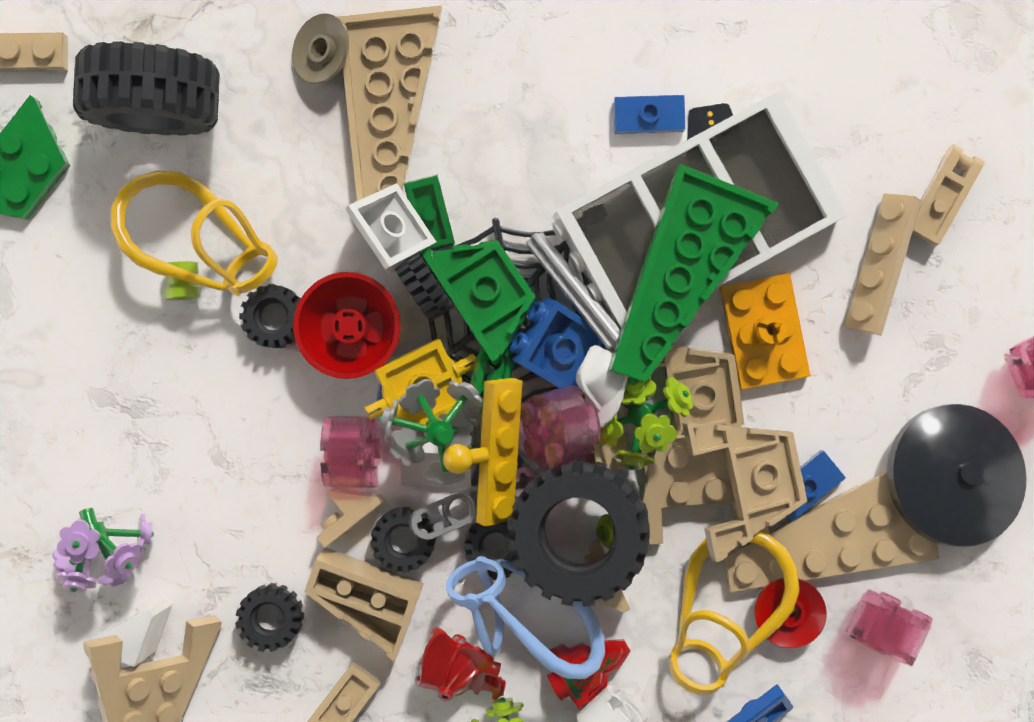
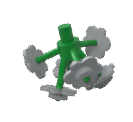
(440, 431)

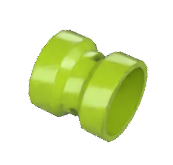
(180, 289)

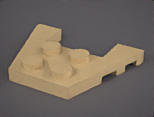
(712, 383)
(762, 477)
(685, 481)
(152, 689)

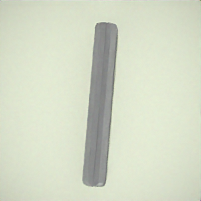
(574, 289)

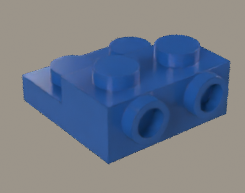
(554, 343)

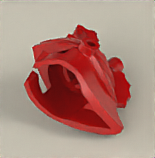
(457, 666)

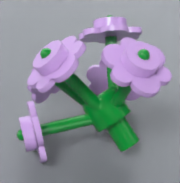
(83, 543)

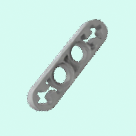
(469, 495)

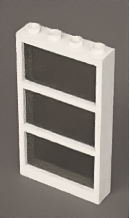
(752, 150)

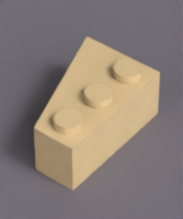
(365, 597)

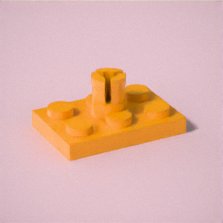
(764, 331)

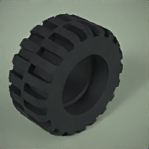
(146, 88)
(572, 580)

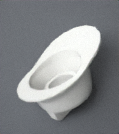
(600, 385)

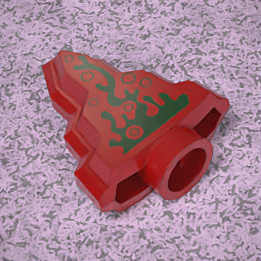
(584, 690)

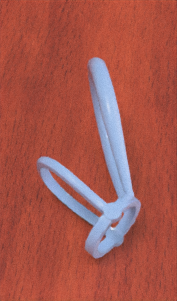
(535, 647)

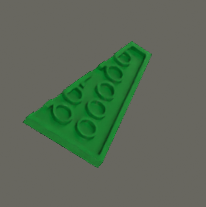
(691, 251)

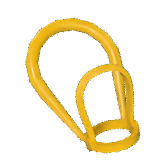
(212, 204)
(769, 626)

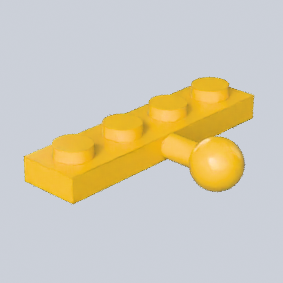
(497, 451)

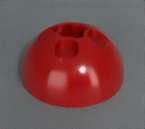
(333, 310)

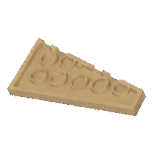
(386, 90)
(837, 537)

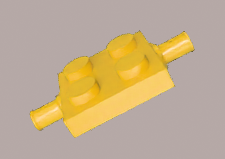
(422, 363)

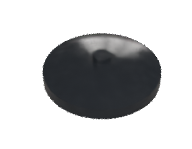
(956, 475)

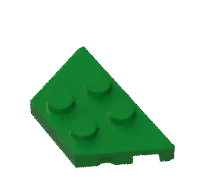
(28, 161)
(484, 291)

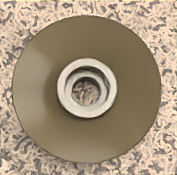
(320, 48)

